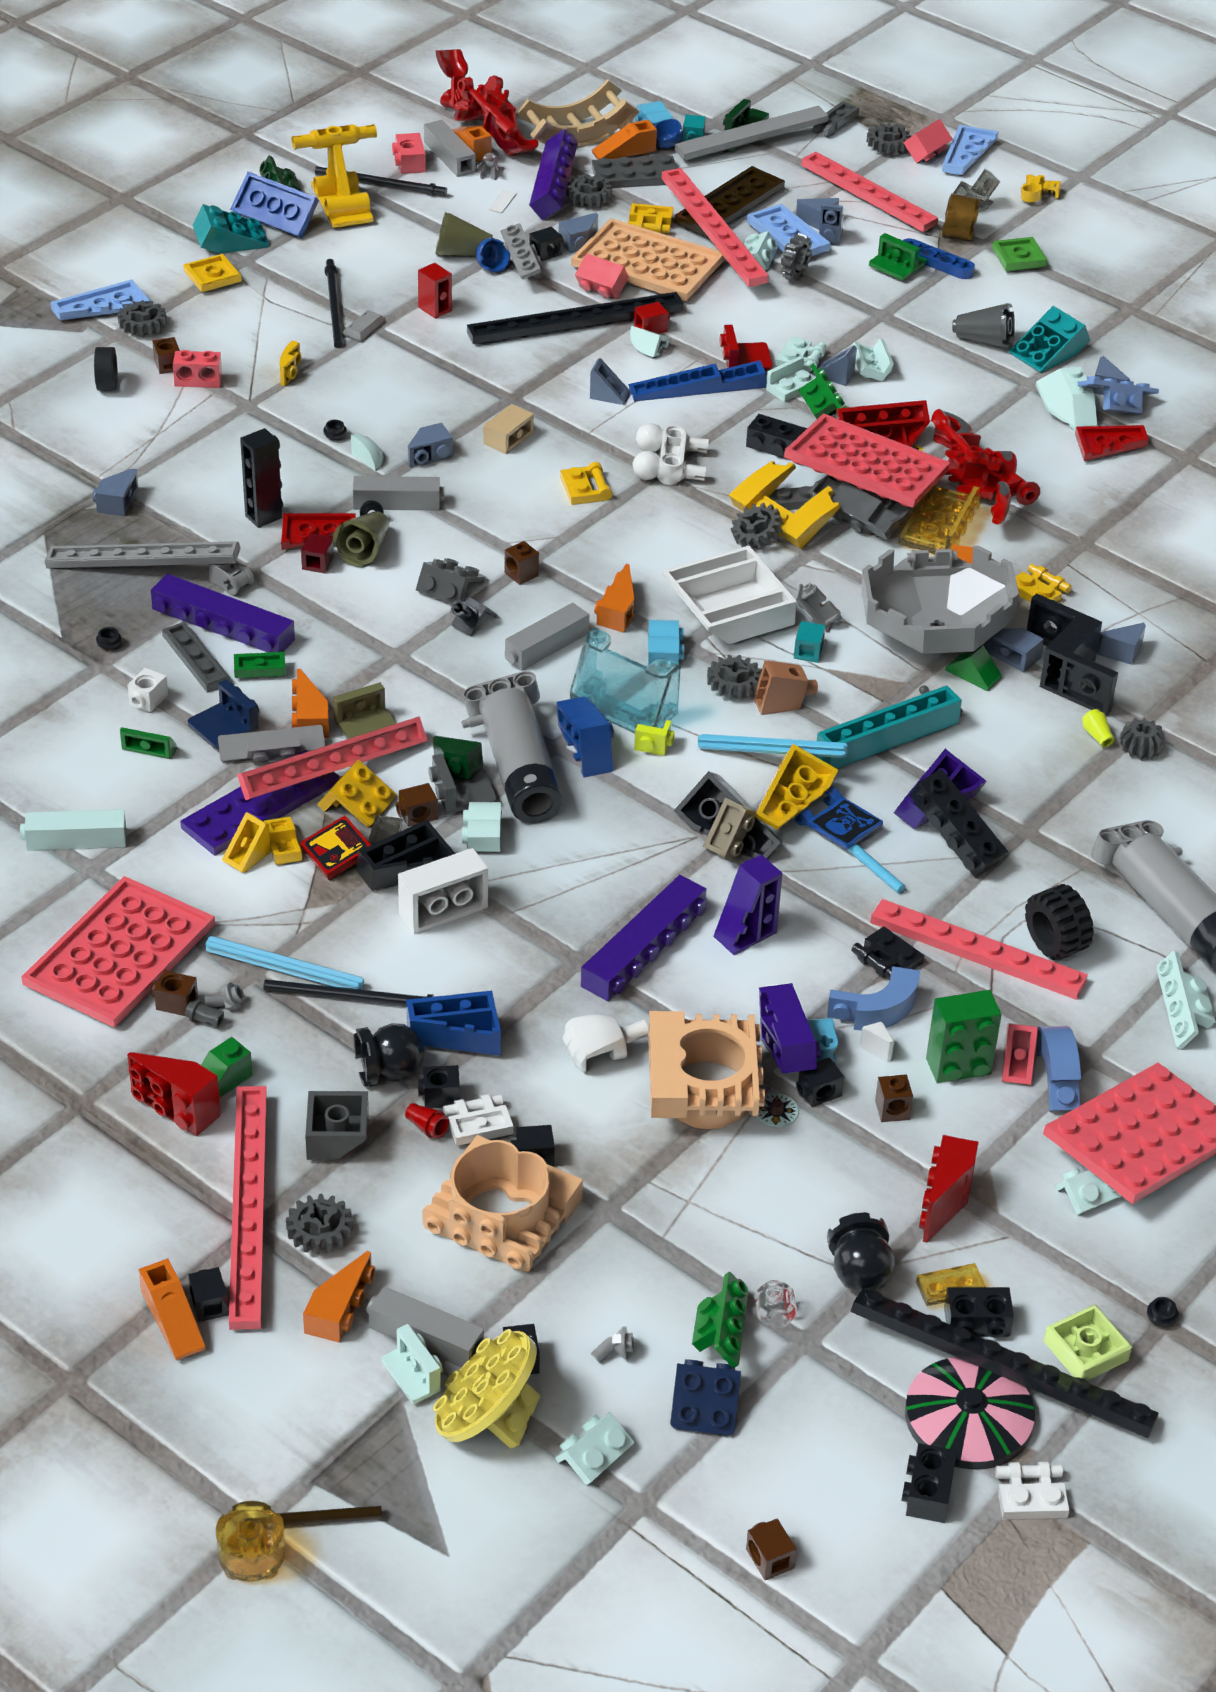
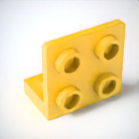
(360, 794)

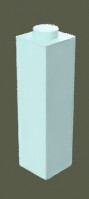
(74, 829)

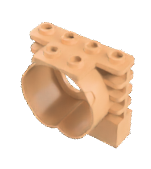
(688, 1041)
(522, 1176)

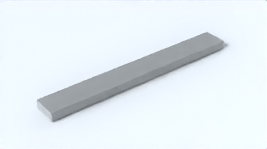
(751, 132)
(142, 554)

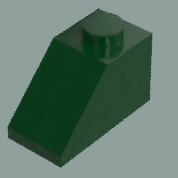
(461, 756)

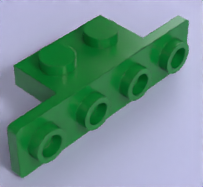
(820, 394)
(722, 1320)

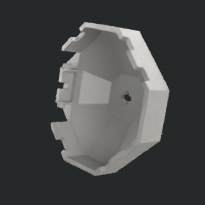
(943, 590)

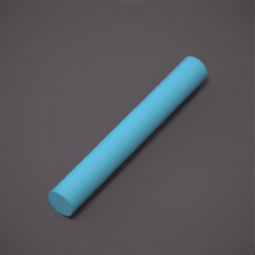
(877, 868)

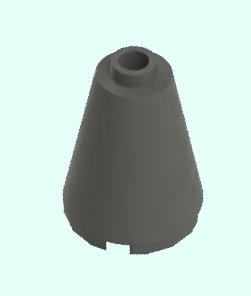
(987, 325)

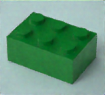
(963, 1036)

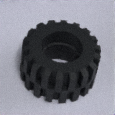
(1059, 922)

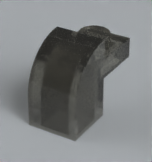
(980, 190)

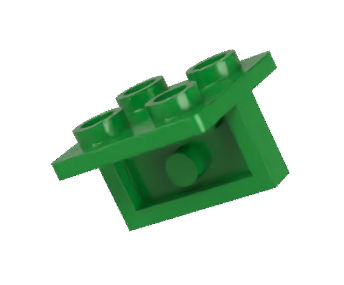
(897, 257)

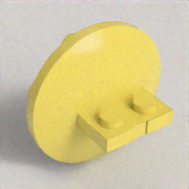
(490, 1391)

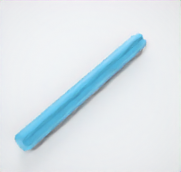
(771, 745)
(283, 963)

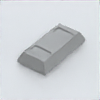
(363, 326)

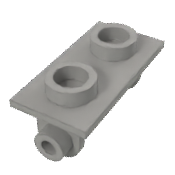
(811, 599)

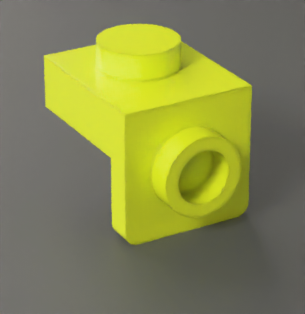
(654, 739)

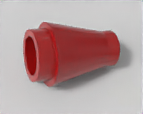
(428, 1120)

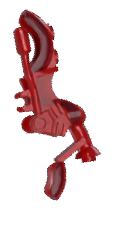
(484, 104)

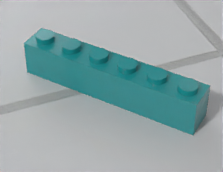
(894, 725)

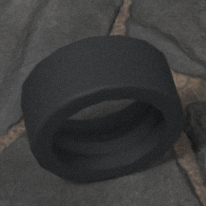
(105, 368)

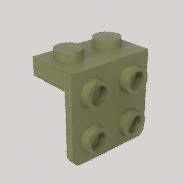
(361, 711)

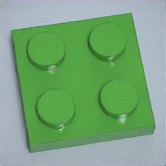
(1019, 254)

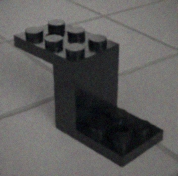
(1071, 654)

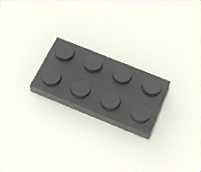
(633, 171)

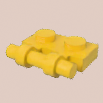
(651, 217)
(1029, 584)

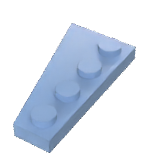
(967, 147)
(98, 301)

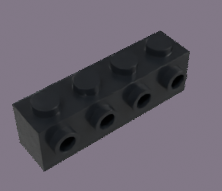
(771, 435)
(261, 477)
(958, 823)

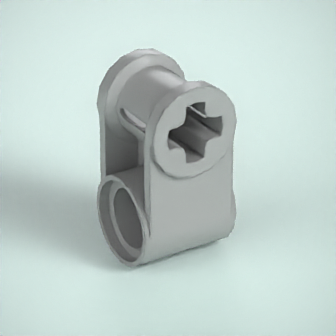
(230, 576)

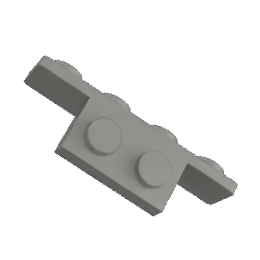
(522, 253)
(270, 743)

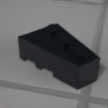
(403, 851)

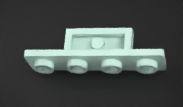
(1184, 999)

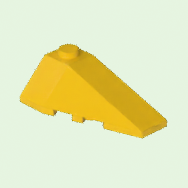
(794, 786)

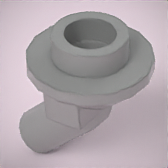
(232, 998)
(621, 1342)

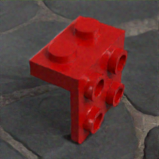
(743, 353)

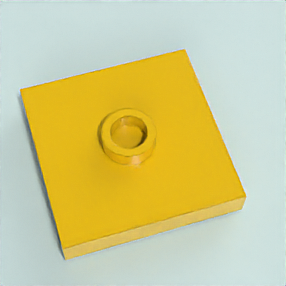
(212, 273)

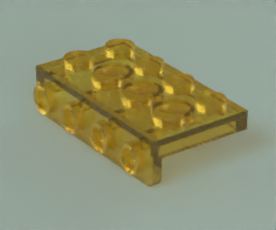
(940, 519)

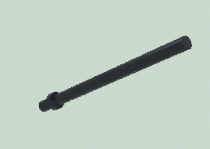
(431, 189)
(331, 272)
(339, 992)

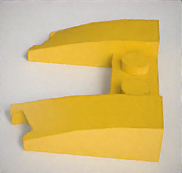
(797, 527)

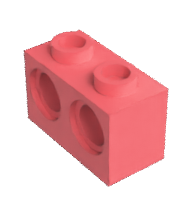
(197, 372)

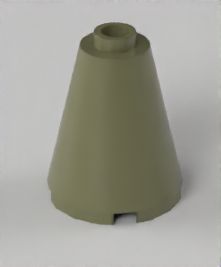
(459, 237)
(361, 538)

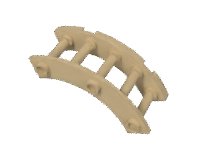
(552, 119)

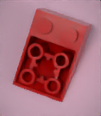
(176, 1090)
(949, 1182)

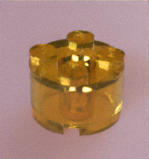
(250, 1542)

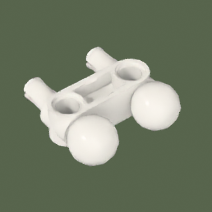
(670, 465)

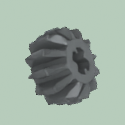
(1142, 738)

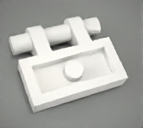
(478, 1117)
(1035, 1500)

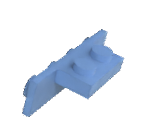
(1121, 396)

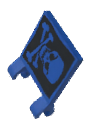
(841, 821)

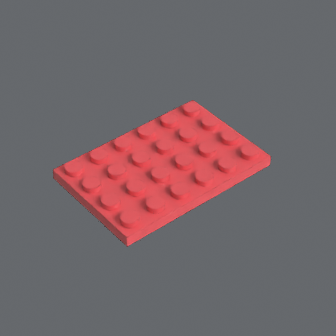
(867, 460)
(118, 951)
(1139, 1132)

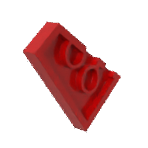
(1109, 440)
(298, 526)

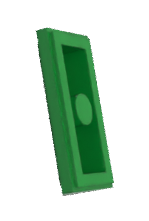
(147, 743)

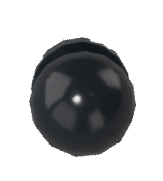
(390, 1052)
(861, 1252)

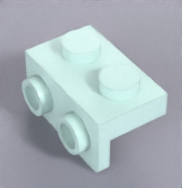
(762, 248)
(875, 361)
(1086, 1190)
(413, 1366)
(595, 1447)

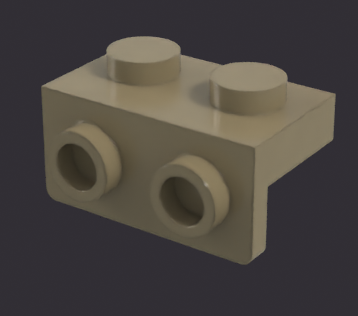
(730, 829)

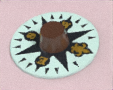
(778, 1110)

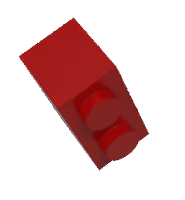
(434, 290)

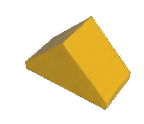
(249, 844)

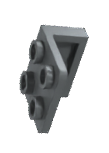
(446, 579)
(458, 792)

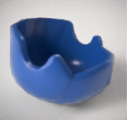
(668, 133)
(492, 255)

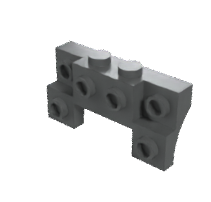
(863, 510)

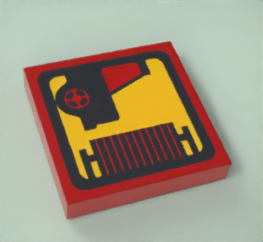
(335, 847)

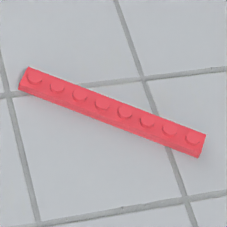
(870, 191)
(331, 758)
(979, 949)

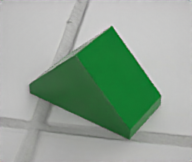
(975, 668)

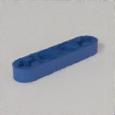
(944, 260)

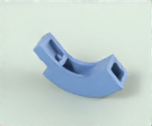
(885, 1006)
(1062, 1064)

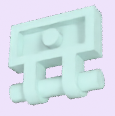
(799, 347)

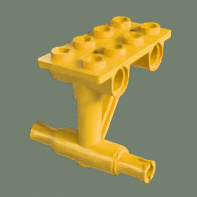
(339, 189)

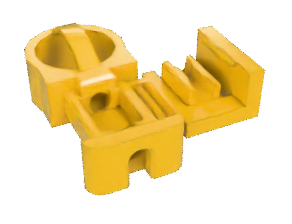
(1034, 185)

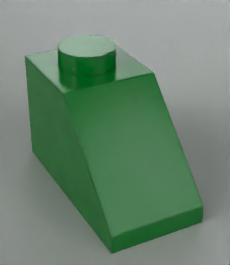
(230, 1063)

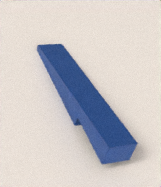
(701, 381)

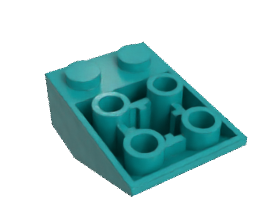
(227, 231)
(1051, 341)

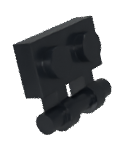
(890, 949)

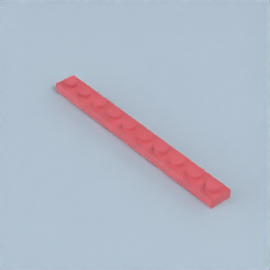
(715, 227)
(248, 1209)

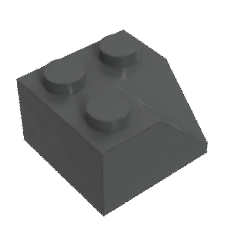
(335, 1123)

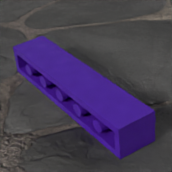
(553, 174)
(222, 614)
(643, 938)

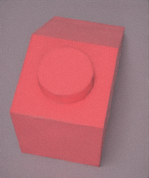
(1019, 1053)

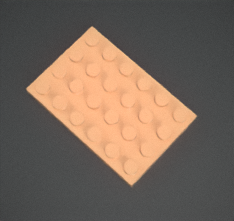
(652, 258)

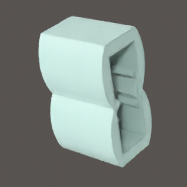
(483, 827)

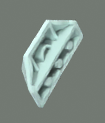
(1066, 399)

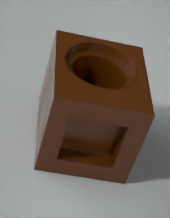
(164, 354)
(521, 562)
(417, 804)
(174, 992)
(894, 1098)
(771, 1548)

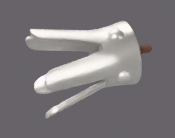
(489, 163)

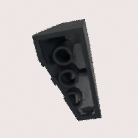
(703, 804)

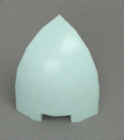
(648, 342)
(366, 451)

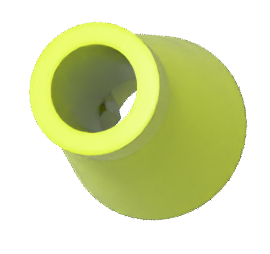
(1097, 726)

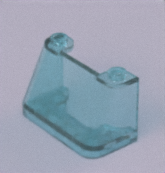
(624, 688)

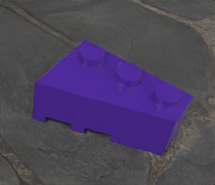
(961, 775)
(751, 906)
(786, 1029)

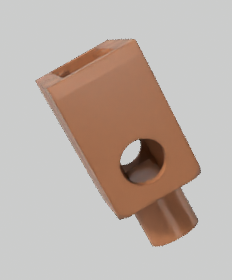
(782, 687)

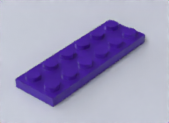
(218, 822)

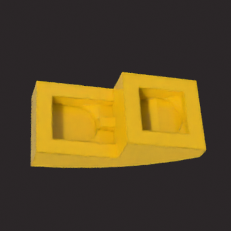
(283, 841)

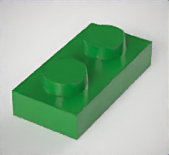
(259, 665)

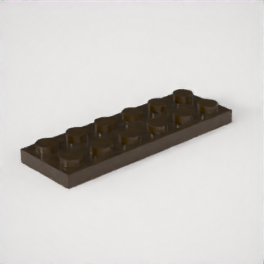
(736, 196)

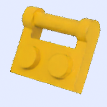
(578, 486)

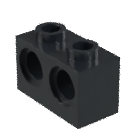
(980, 1310)
(931, 1476)

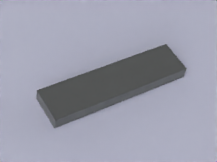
(195, 656)

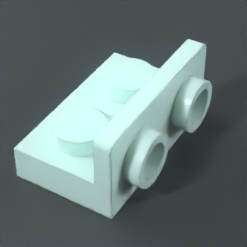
(788, 379)

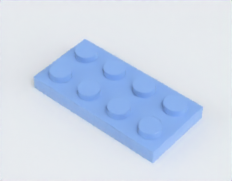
(783, 225)

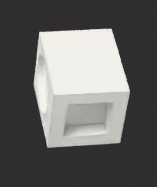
(147, 690)

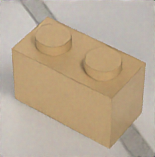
(508, 428)

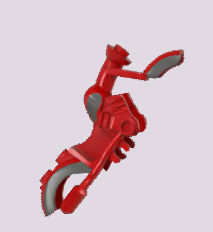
(987, 469)

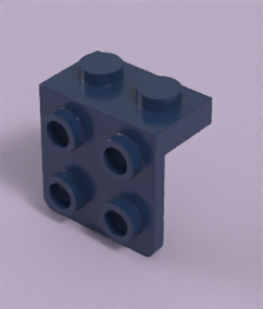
(231, 716)
(705, 1398)

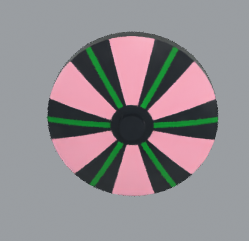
(970, 1412)

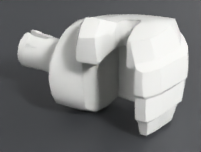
(599, 1034)

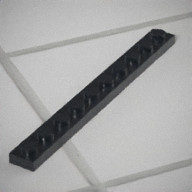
(567, 318)
(1005, 1362)

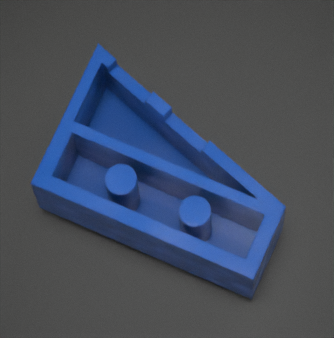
(588, 733)
(457, 1022)

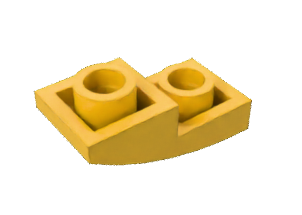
(288, 361)

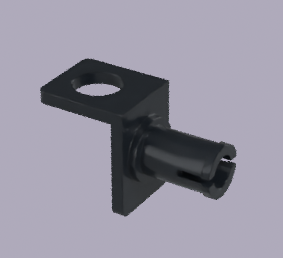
(469, 615)

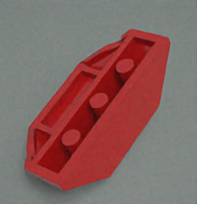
(895, 421)

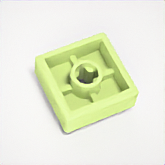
(1087, 1343)

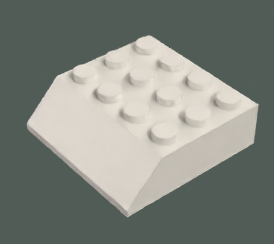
(734, 595)

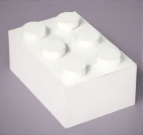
(443, 890)

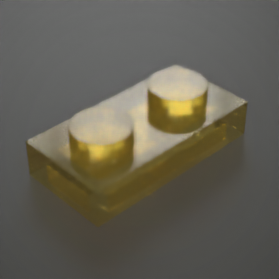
(934, 1284)

